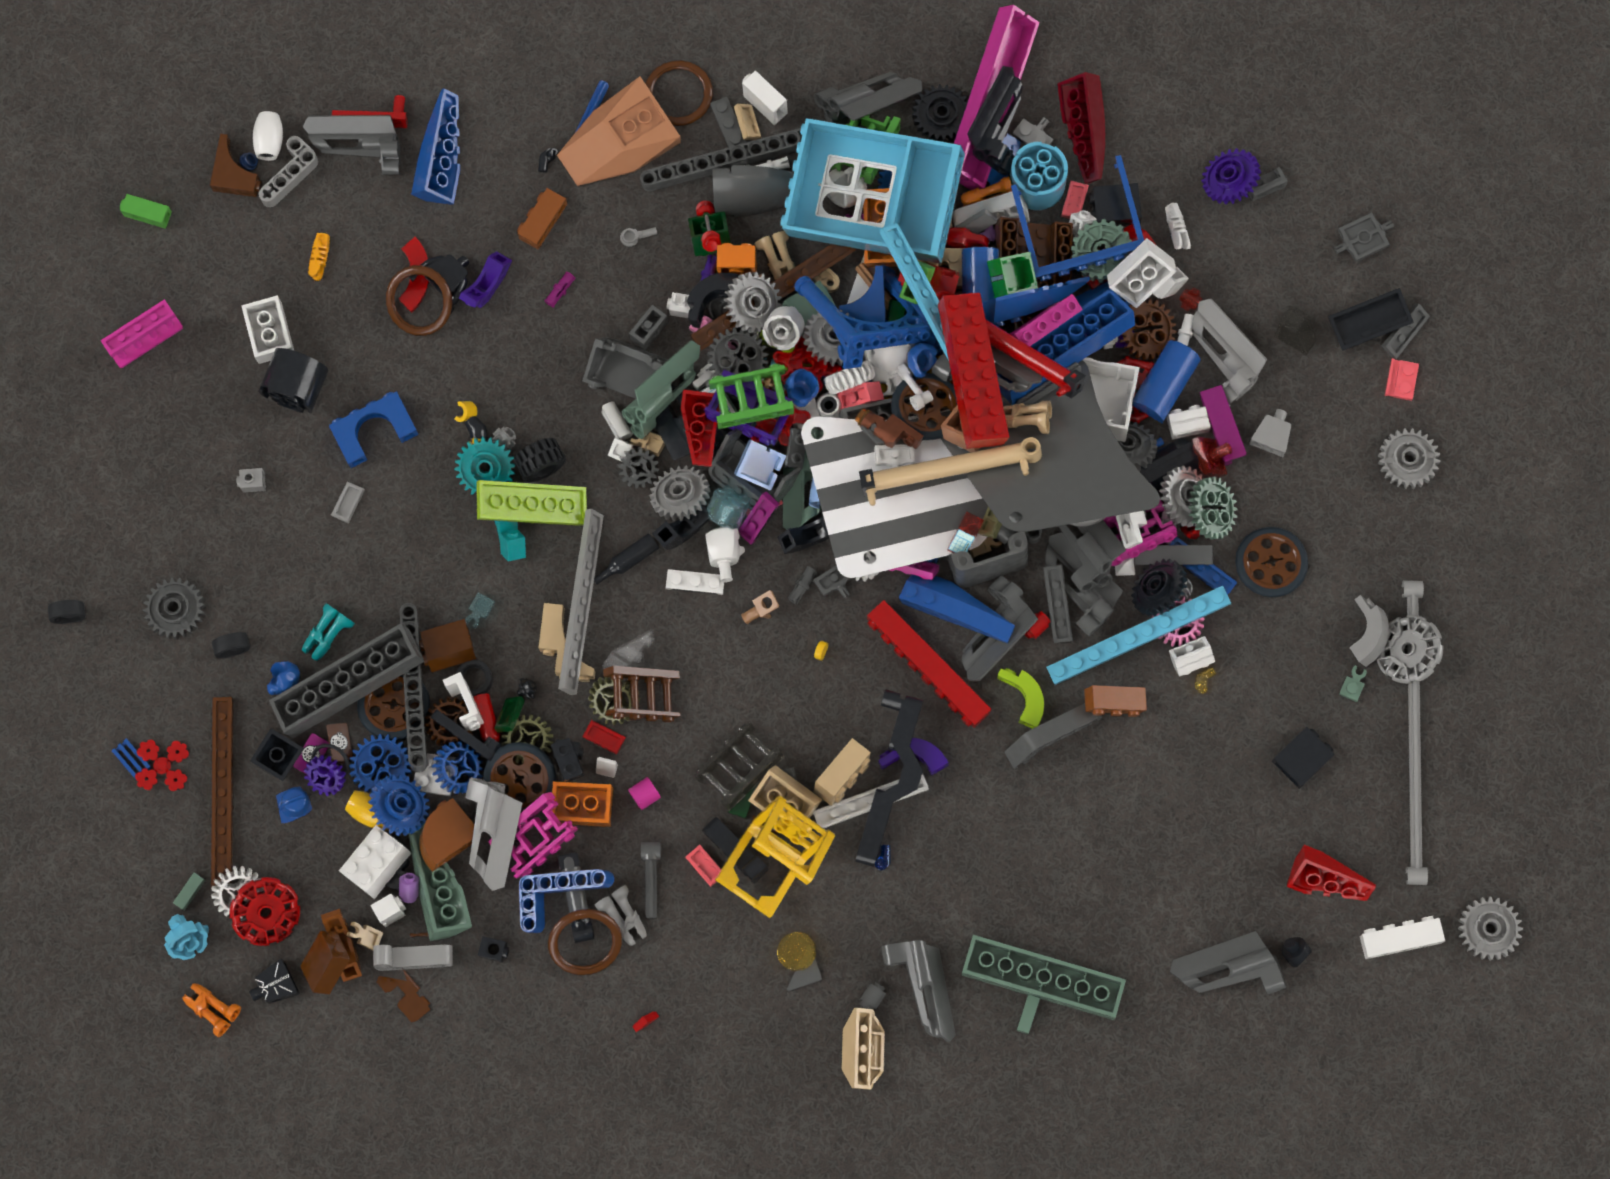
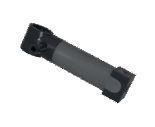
(576, 900)

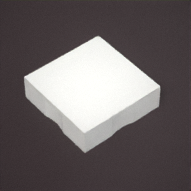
(1114, 392)

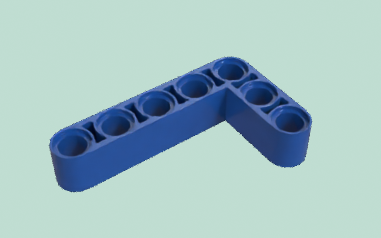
(557, 884)

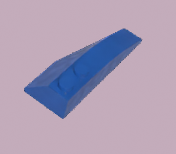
(437, 162)
(1022, 303)
(953, 604)

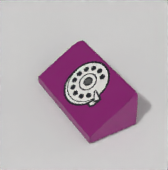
(312, 742)

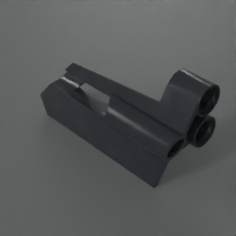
(673, 432)

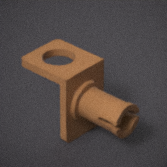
(760, 608)

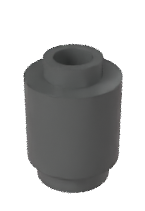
(872, 996)

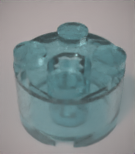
(727, 507)

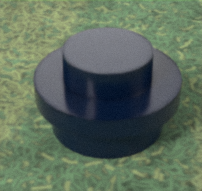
(248, 161)

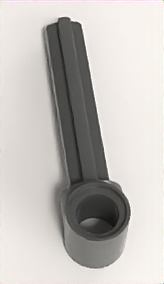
(650, 854)

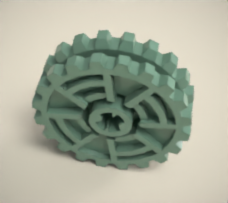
(1097, 237)

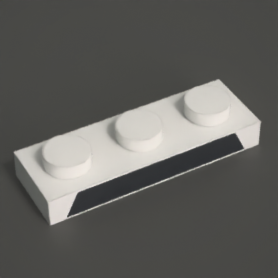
(694, 582)

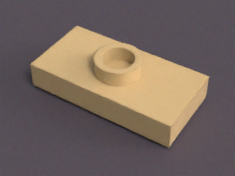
(747, 122)

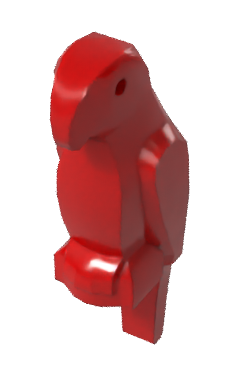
(964, 238)

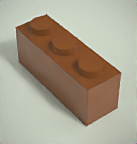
(541, 218)
(1115, 700)

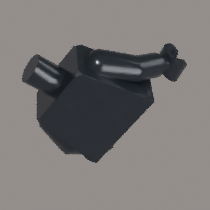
(452, 271)

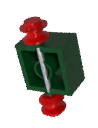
(708, 229)

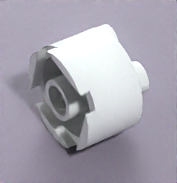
(783, 327)

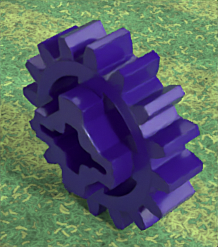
(324, 775)

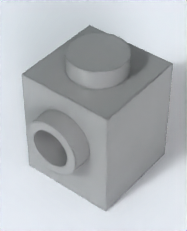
(251, 480)

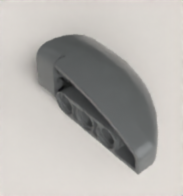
(749, 189)

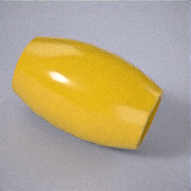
(359, 809)

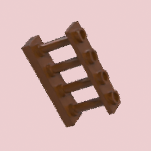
(649, 676)

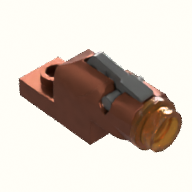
(888, 431)

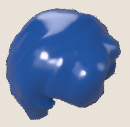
(921, 358)
(802, 387)
(284, 677)

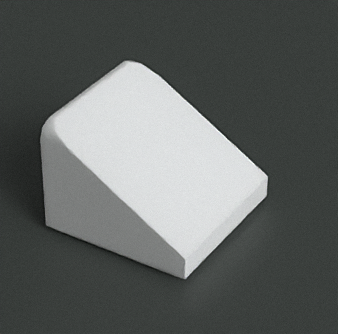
(606, 767)

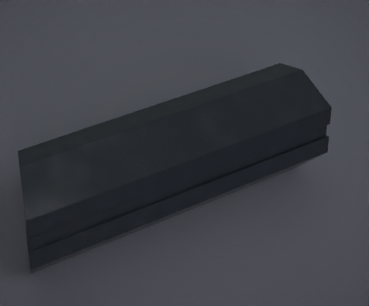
(1169, 457)

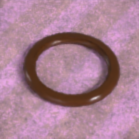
(701, 74)
(447, 300)
(580, 914)

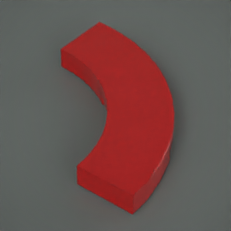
(415, 290)

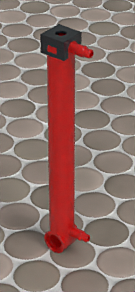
(1069, 381)

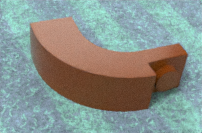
(335, 922)

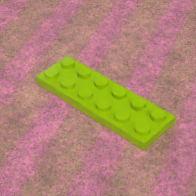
(531, 503)

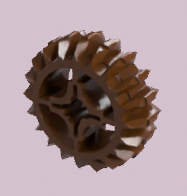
(437, 734)

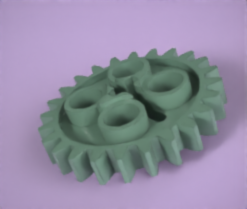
(1212, 522)

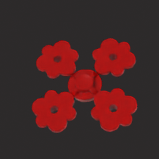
(161, 765)

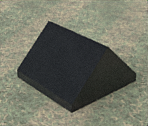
(276, 755)

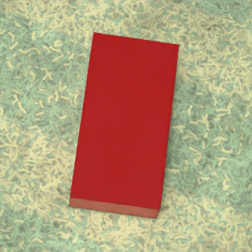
(603, 737)

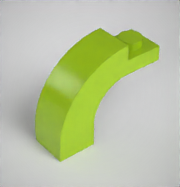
(1032, 693)

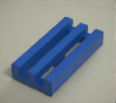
(121, 747)

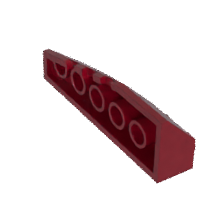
(1084, 114)

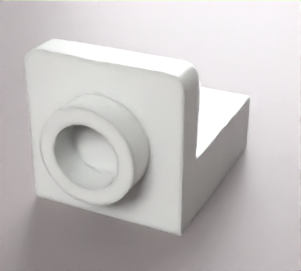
(1079, 220)

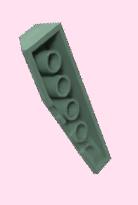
(440, 896)

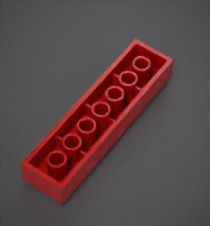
(973, 370)

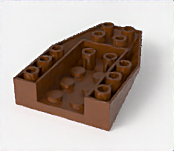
(1050, 243)

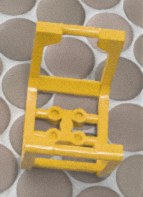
(771, 844)

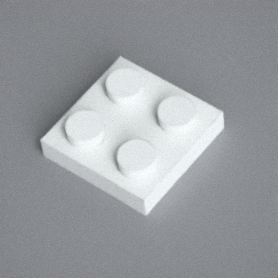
(427, 780)

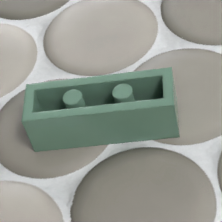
(189, 891)
(1028, 1014)

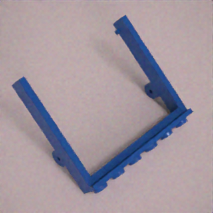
(1082, 262)

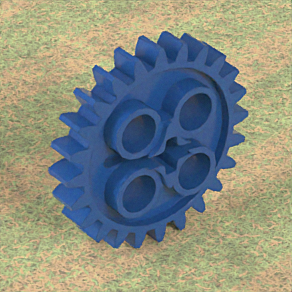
(364, 758)

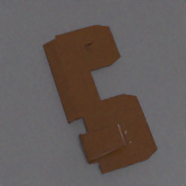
(411, 1005)

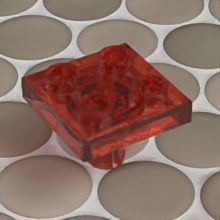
(1211, 456)

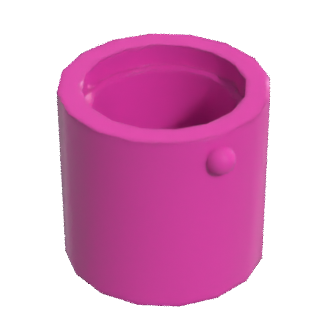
(644, 793)

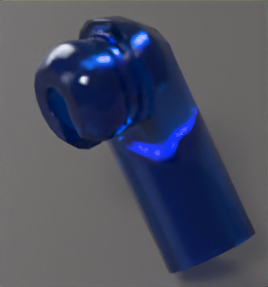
(884, 859)

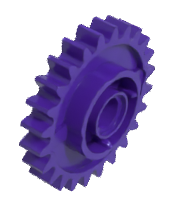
(1231, 176)

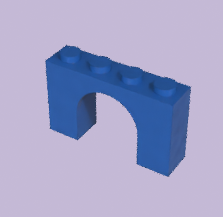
(346, 429)

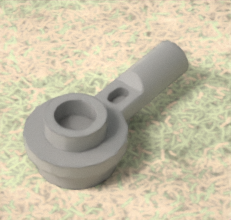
(630, 237)

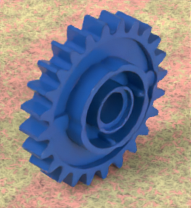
(399, 819)

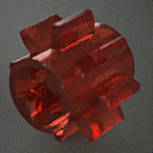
(1190, 299)

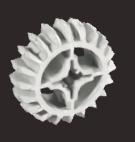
(849, 378)
(224, 884)

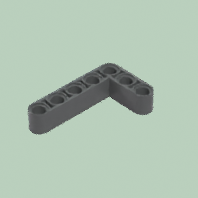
(1049, 733)

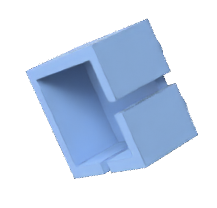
(758, 464)

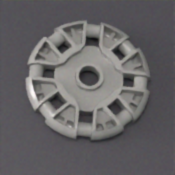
(1416, 657)

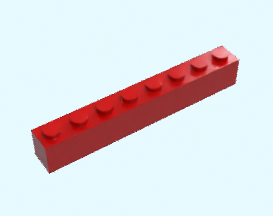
(928, 664)

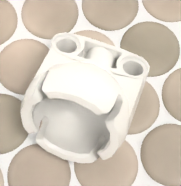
(885, 365)

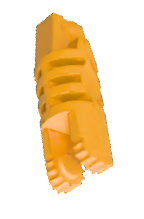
(319, 256)

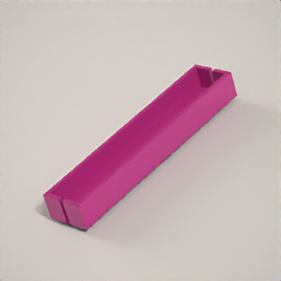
(1009, 47)

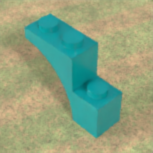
(511, 540)

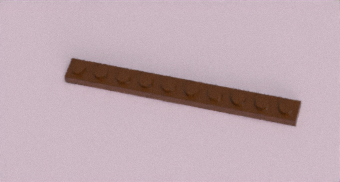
(785, 283)
(222, 786)

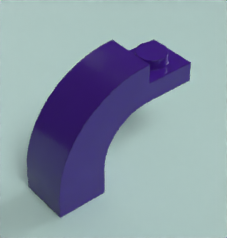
(488, 281)
(924, 751)

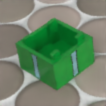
(1012, 274)

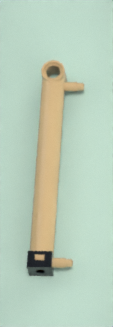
(950, 466)

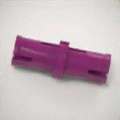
(559, 289)

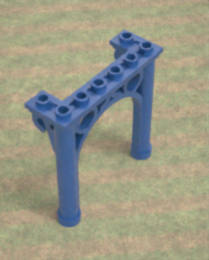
(876, 334)

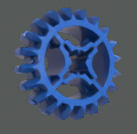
(442, 763)

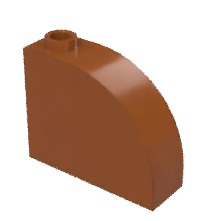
(445, 834)

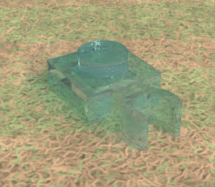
(479, 607)

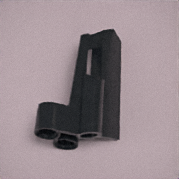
(986, 132)

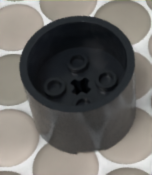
(293, 380)

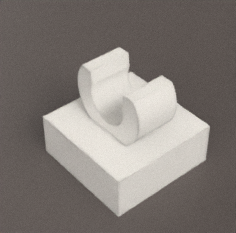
(618, 448)

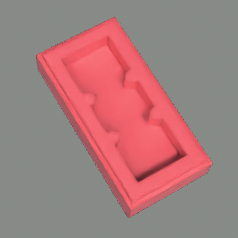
(1074, 199)
(704, 865)

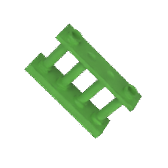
(746, 414)

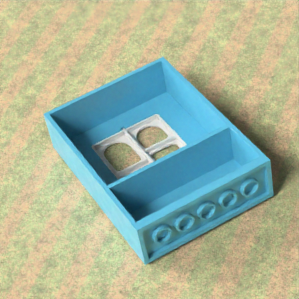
(918, 197)

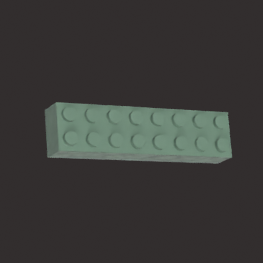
(1043, 977)

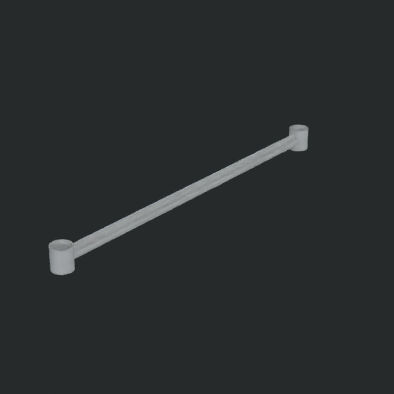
(1416, 873)

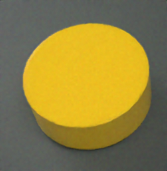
(820, 650)

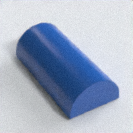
(976, 272)
(1166, 380)

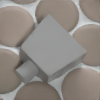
(1273, 434)

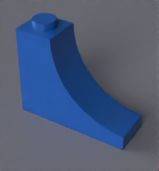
(872, 304)

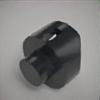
(1295, 951)

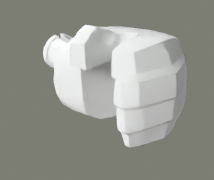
(844, 178)
(724, 550)

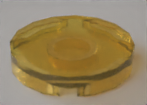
(796, 951)

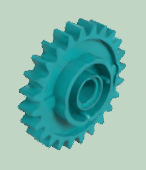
(482, 452)

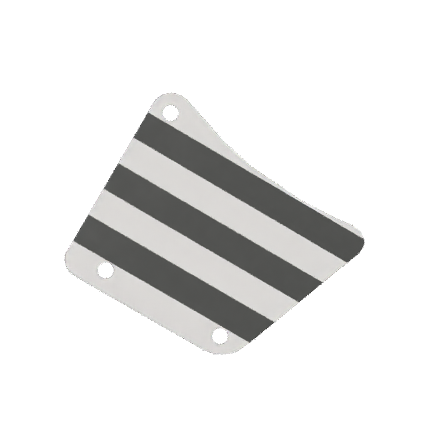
(906, 522)

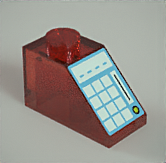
(965, 533)

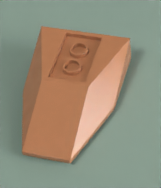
(619, 137)

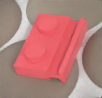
(1401, 379)

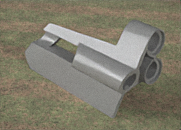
(1241, 361)
(499, 818)

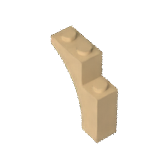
(553, 639)

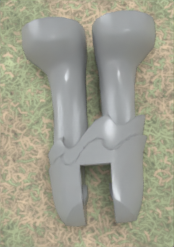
(632, 918)

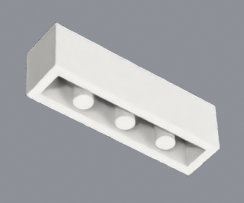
(1402, 938)

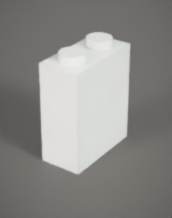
(764, 97)

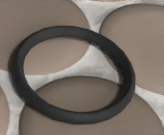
(337, 749)

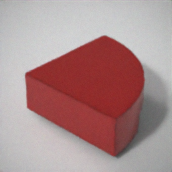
(645, 1020)

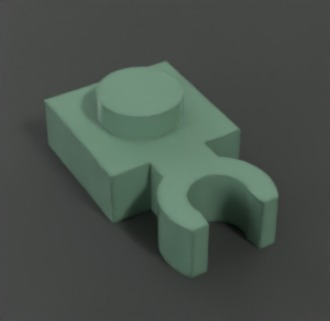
(1352, 686)

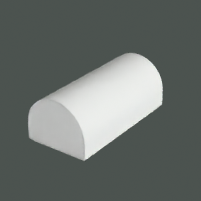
(616, 421)

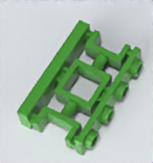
(889, 126)

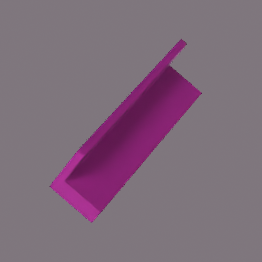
(1222, 422)

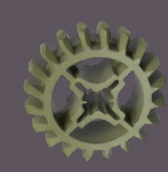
(607, 694)
(535, 735)

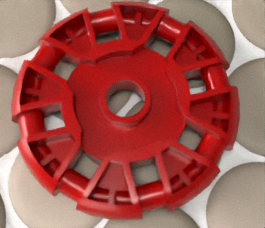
(262, 900)

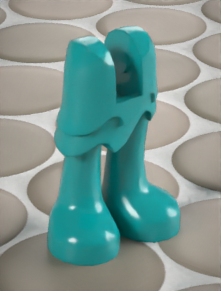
(324, 641)

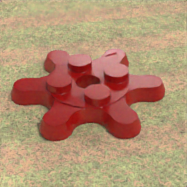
(799, 356)
(768, 425)

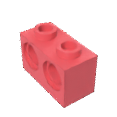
(861, 394)

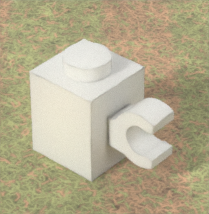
(678, 305)

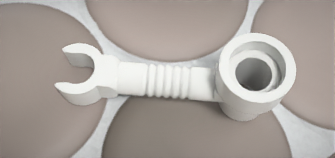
(920, 398)

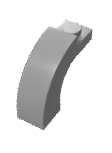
(1376, 633)

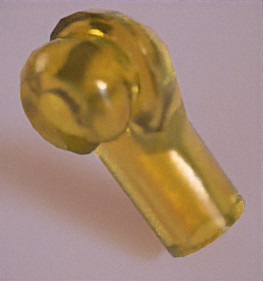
(1201, 680)

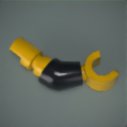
(472, 422)

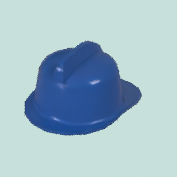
(293, 804)

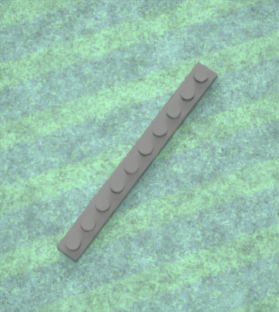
(581, 602)

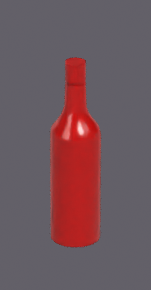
(487, 713)

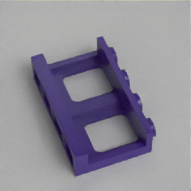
(752, 403)

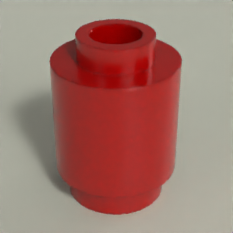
(1039, 627)

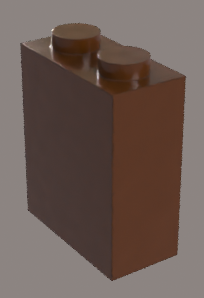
(447, 645)
(325, 962)

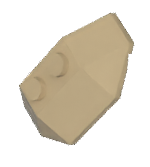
(863, 1049)

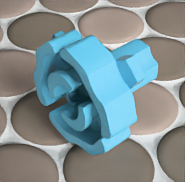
(185, 935)

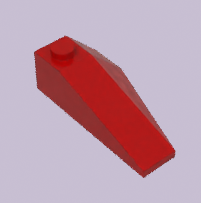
(698, 428)
(1321, 872)

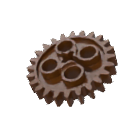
(1150, 346)

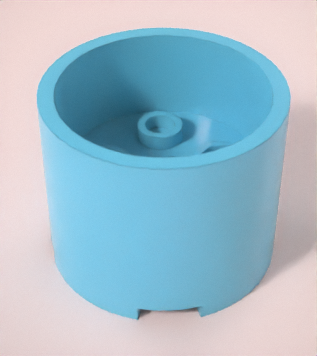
(1044, 189)

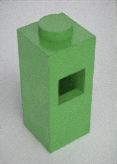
(145, 211)

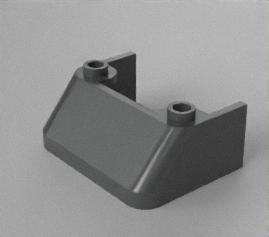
(726, 463)

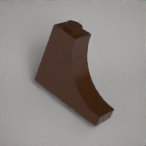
(228, 176)

